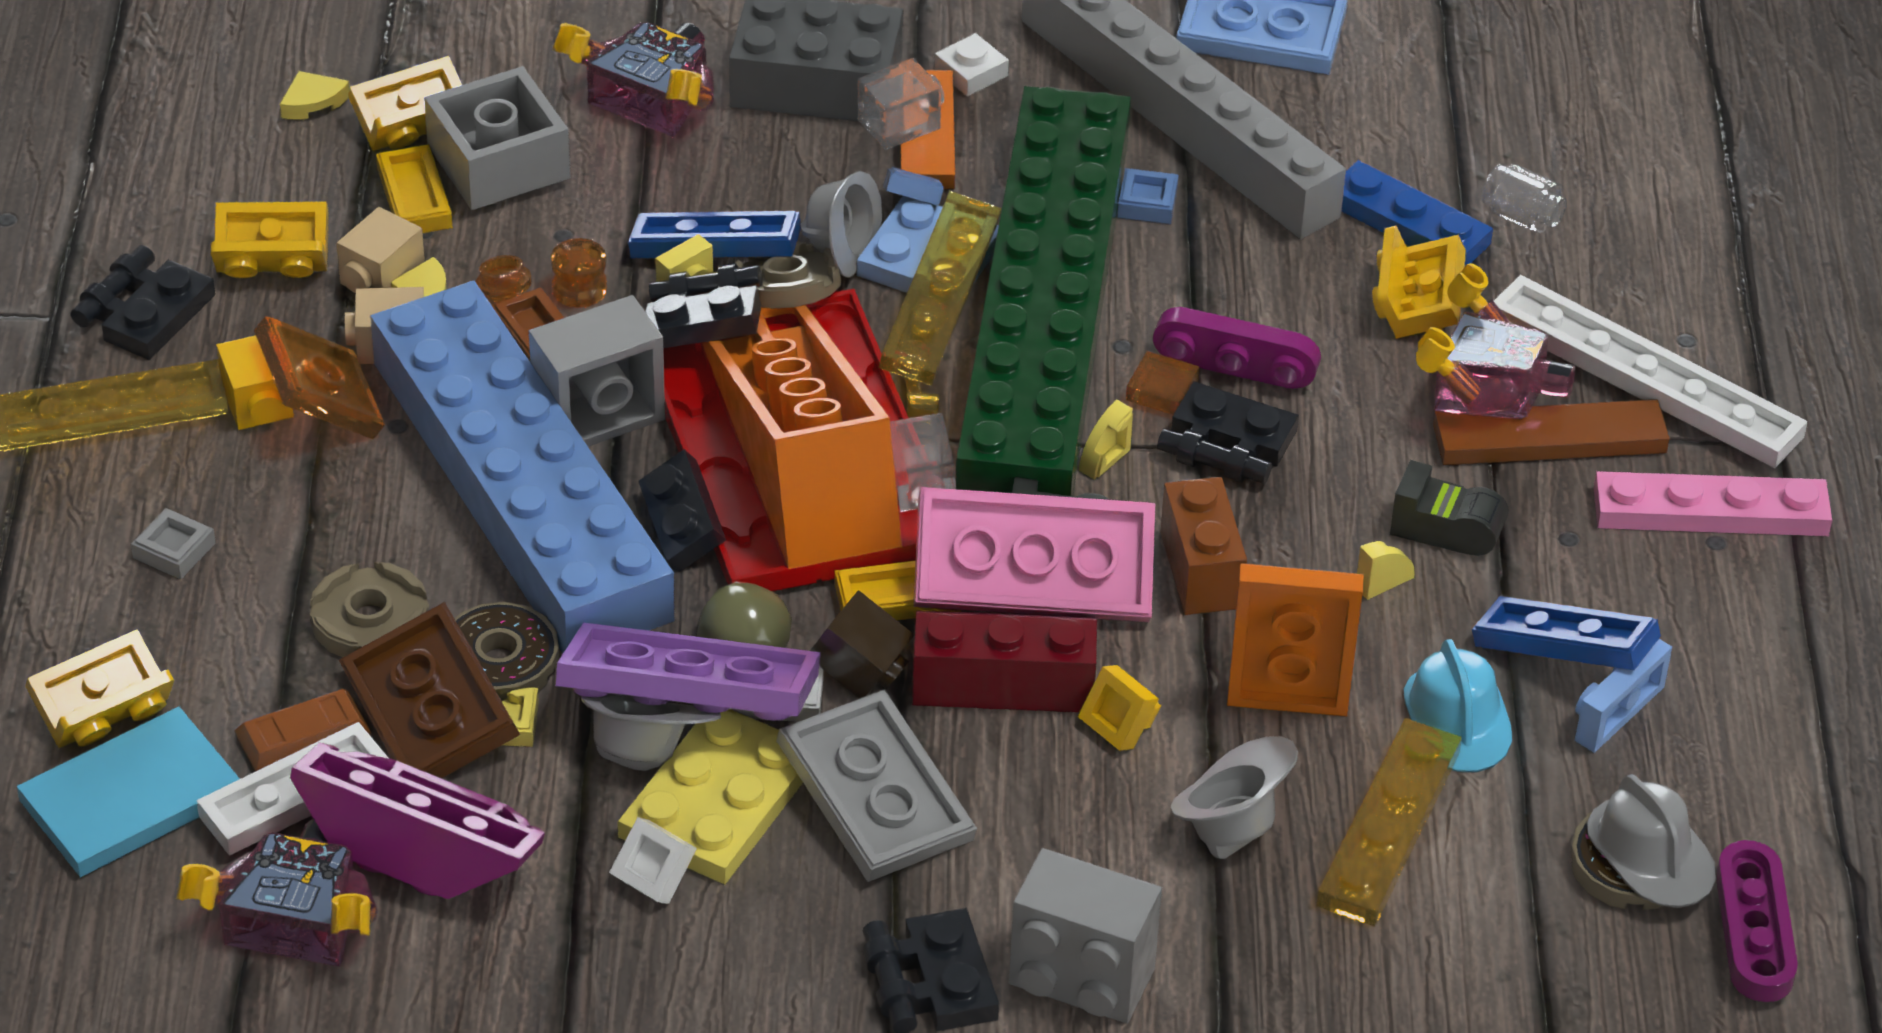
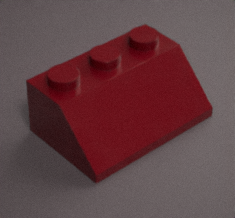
(1003, 660)

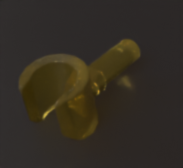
(920, 403)

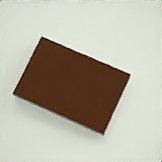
(429, 695)

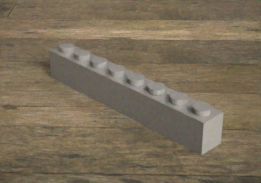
(1196, 108)

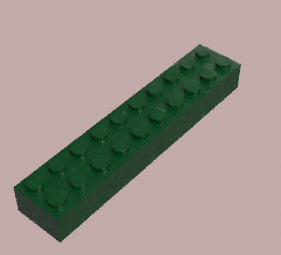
(1045, 293)

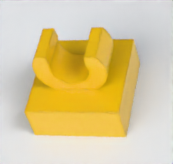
(1119, 708)

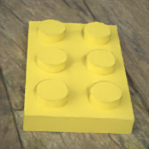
(718, 792)

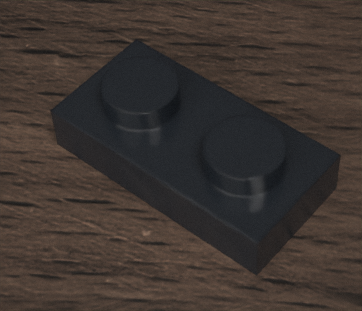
(681, 510)

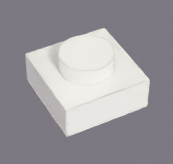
(973, 64)
(653, 860)

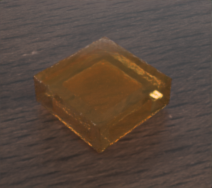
(1161, 382)

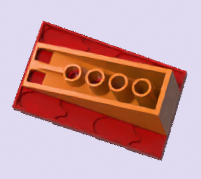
(794, 443)

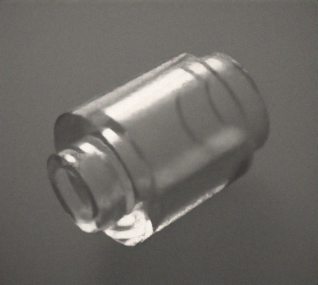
(1524, 197)

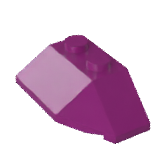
(412, 821)

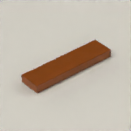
(1553, 433)

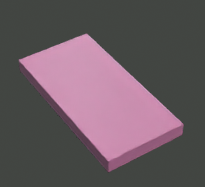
(1034, 554)

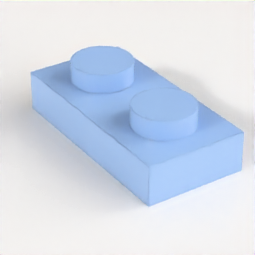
(1619, 697)

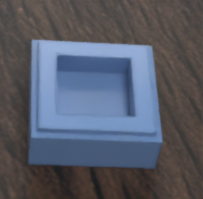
(913, 185)
(1147, 196)

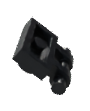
(706, 305)
(156, 309)
(1228, 433)
(949, 968)

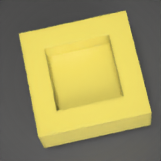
(691, 256)

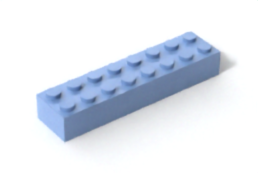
(520, 465)

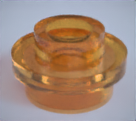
(503, 278)

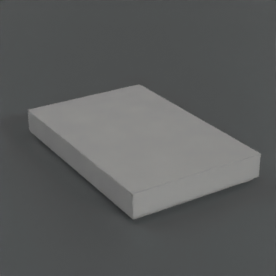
(876, 785)

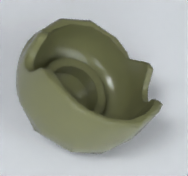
(746, 615)

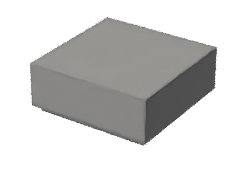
(173, 543)

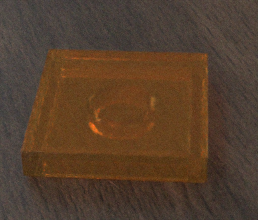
(319, 377)

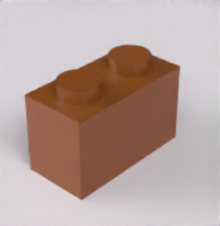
(1202, 544)

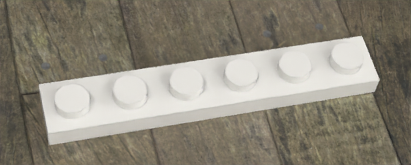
(1654, 373)

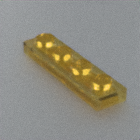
(940, 288)
(111, 404)
(1389, 822)

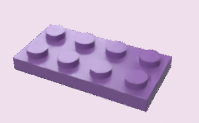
(688, 670)

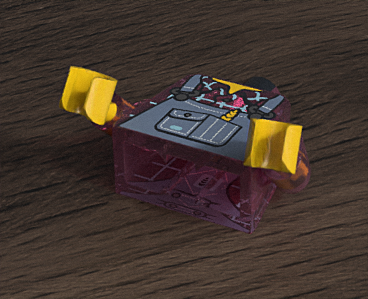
(644, 73)
(1488, 360)
(287, 897)

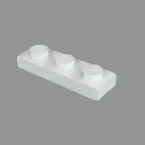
(267, 798)

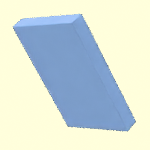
(1266, 31)

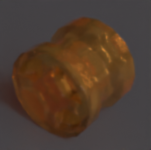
(579, 272)

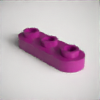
(1237, 347)
(1763, 957)

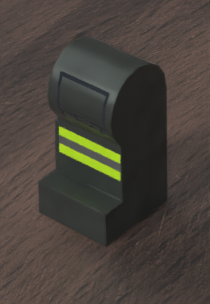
(1446, 512)

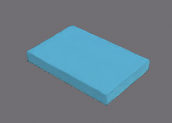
(126, 791)

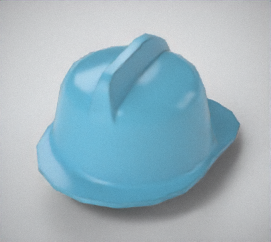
(1461, 696)

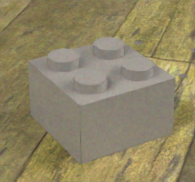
(497, 137)
(603, 368)
(1084, 935)

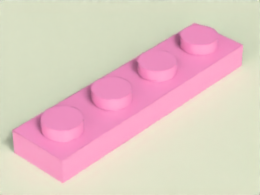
(1712, 503)

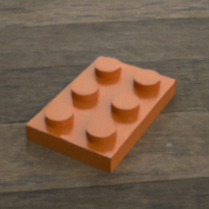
(1294, 639)

